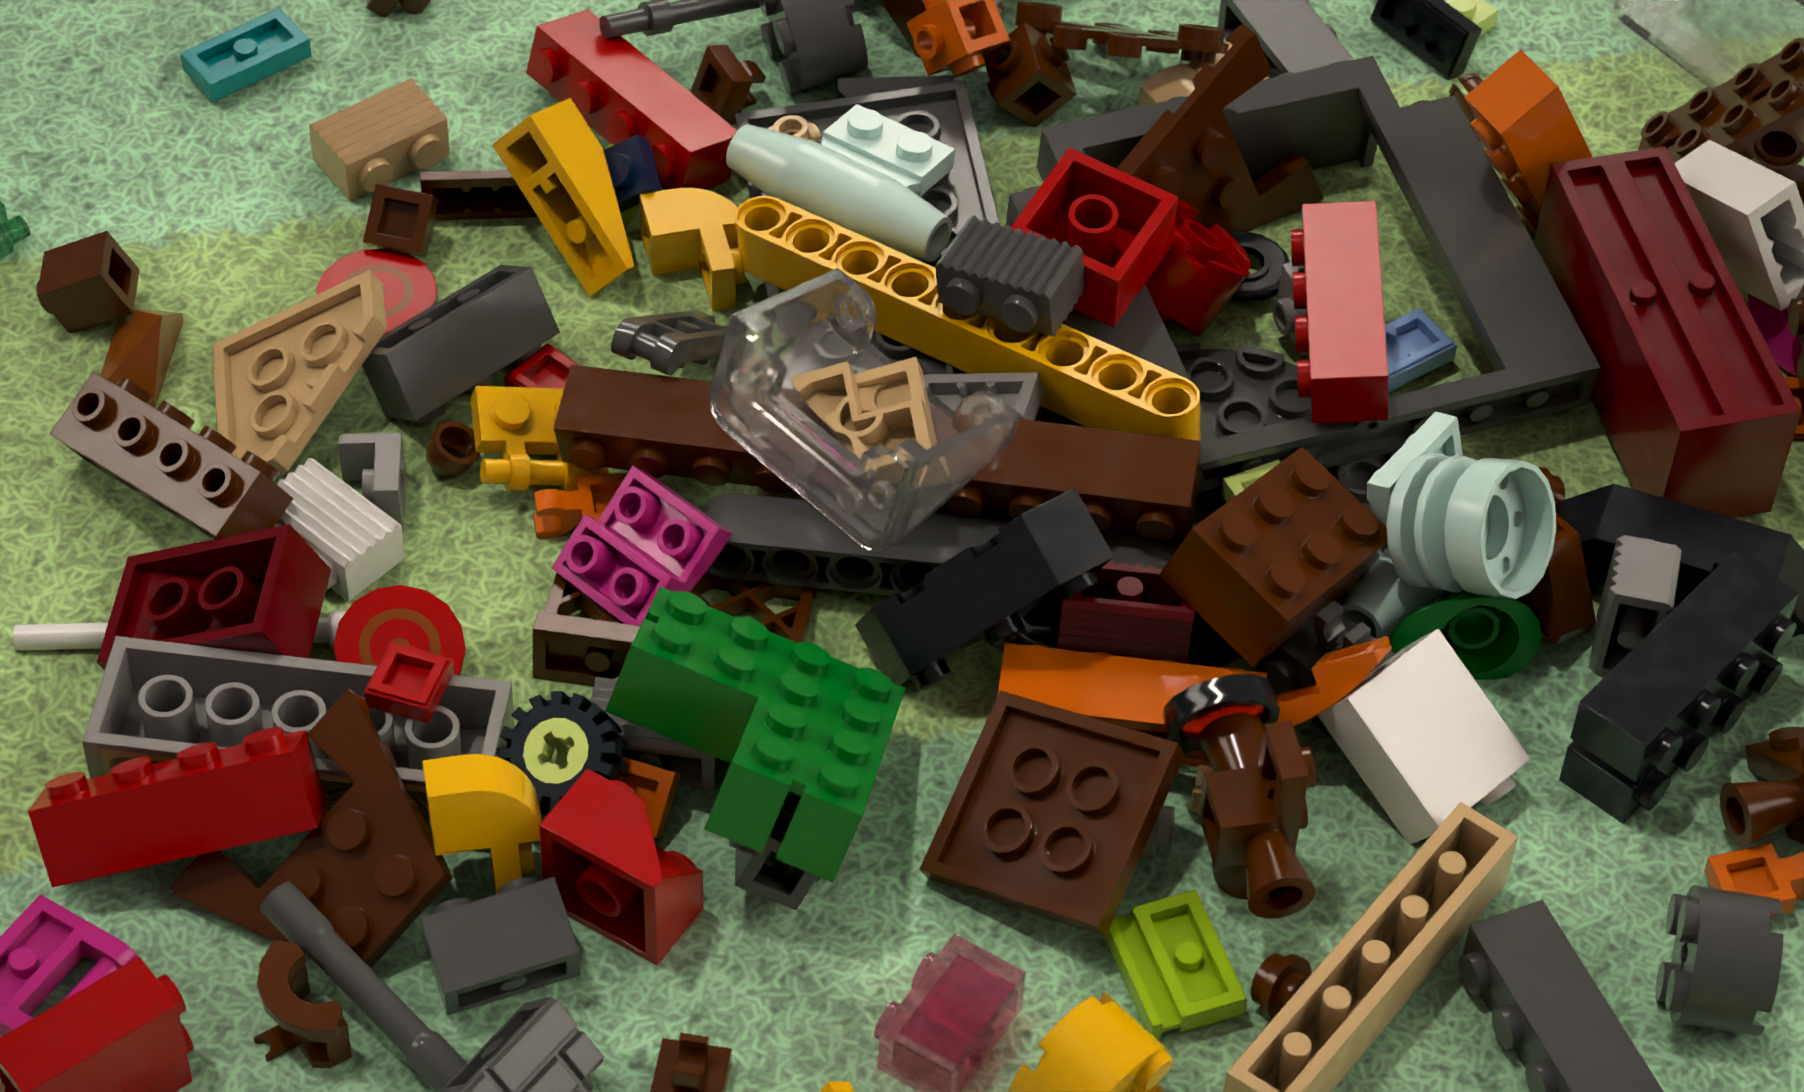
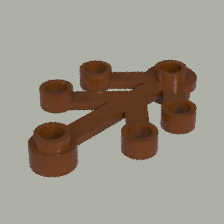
(1196, 42)

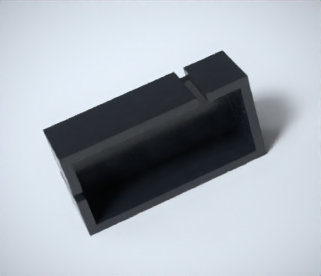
(1679, 688)

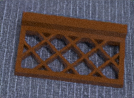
(586, 648)

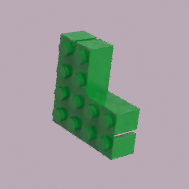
(773, 712)

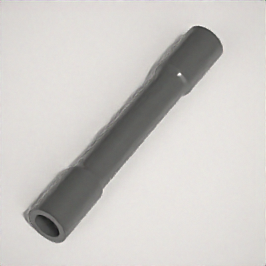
(306, 926)

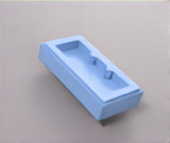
(1415, 348)

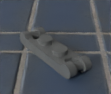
(670, 339)

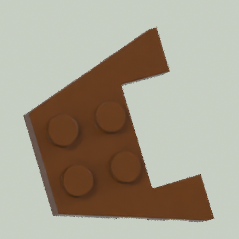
(1200, 160)
(362, 866)

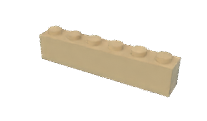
(1380, 960)

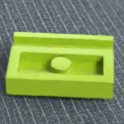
(1175, 965)

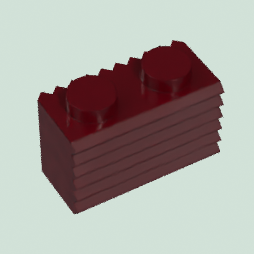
(1128, 616)

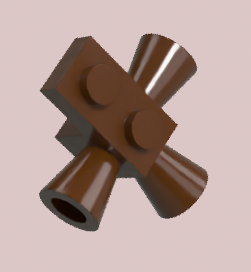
(1765, 807)
(1255, 811)

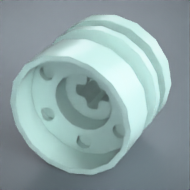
(1471, 525)

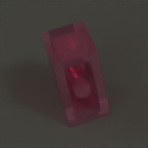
(949, 1018)

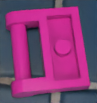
(41, 953)

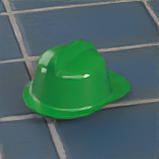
(1486, 632)

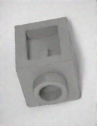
(380, 466)

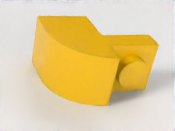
(691, 232)
(483, 805)

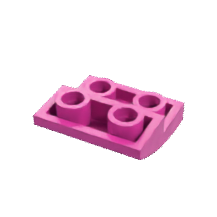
(639, 544)

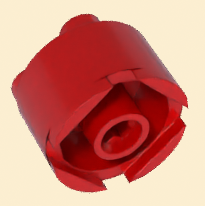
(1197, 272)

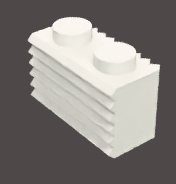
(341, 528)

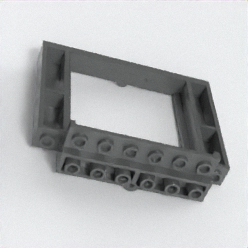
(1464, 212)

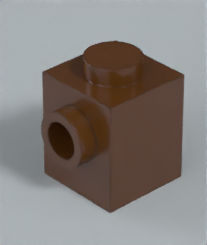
(88, 282)

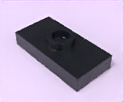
(1431, 31)

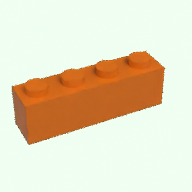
(1525, 130)
(1105, 685)

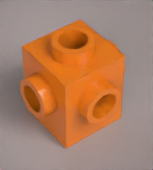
(957, 34)

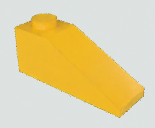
(570, 190)

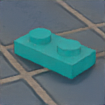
(246, 54)

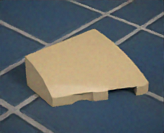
(872, 405)

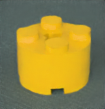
(1097, 1051)

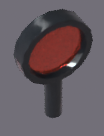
(1206, 701)

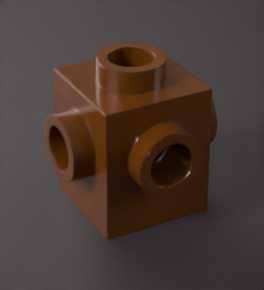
(1029, 75)

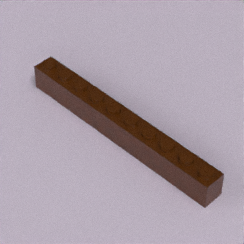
(668, 429)

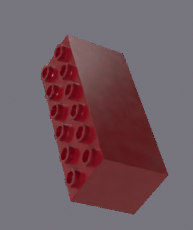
(1678, 351)

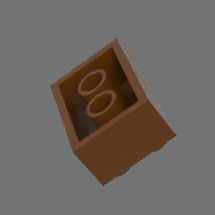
(1276, 555)

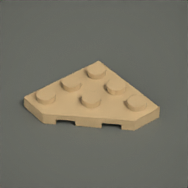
(292, 368)

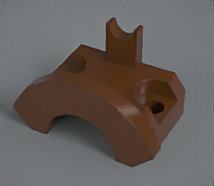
(311, 1026)

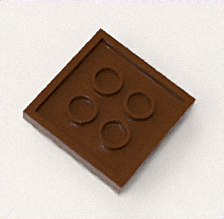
(1053, 812)

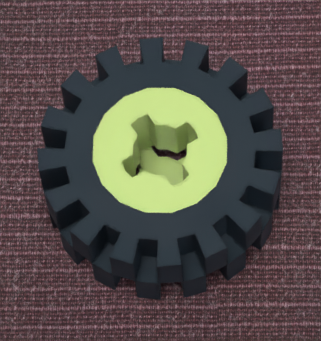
(558, 724)

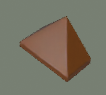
(143, 349)

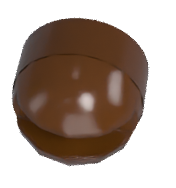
(451, 449)

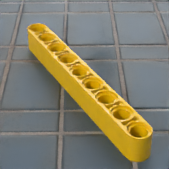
(1078, 372)

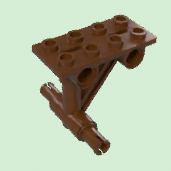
(1751, 114)

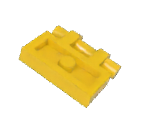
(520, 424)

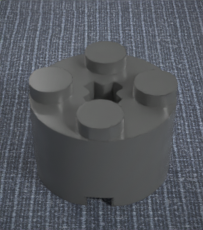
(814, 41)
(1721, 959)

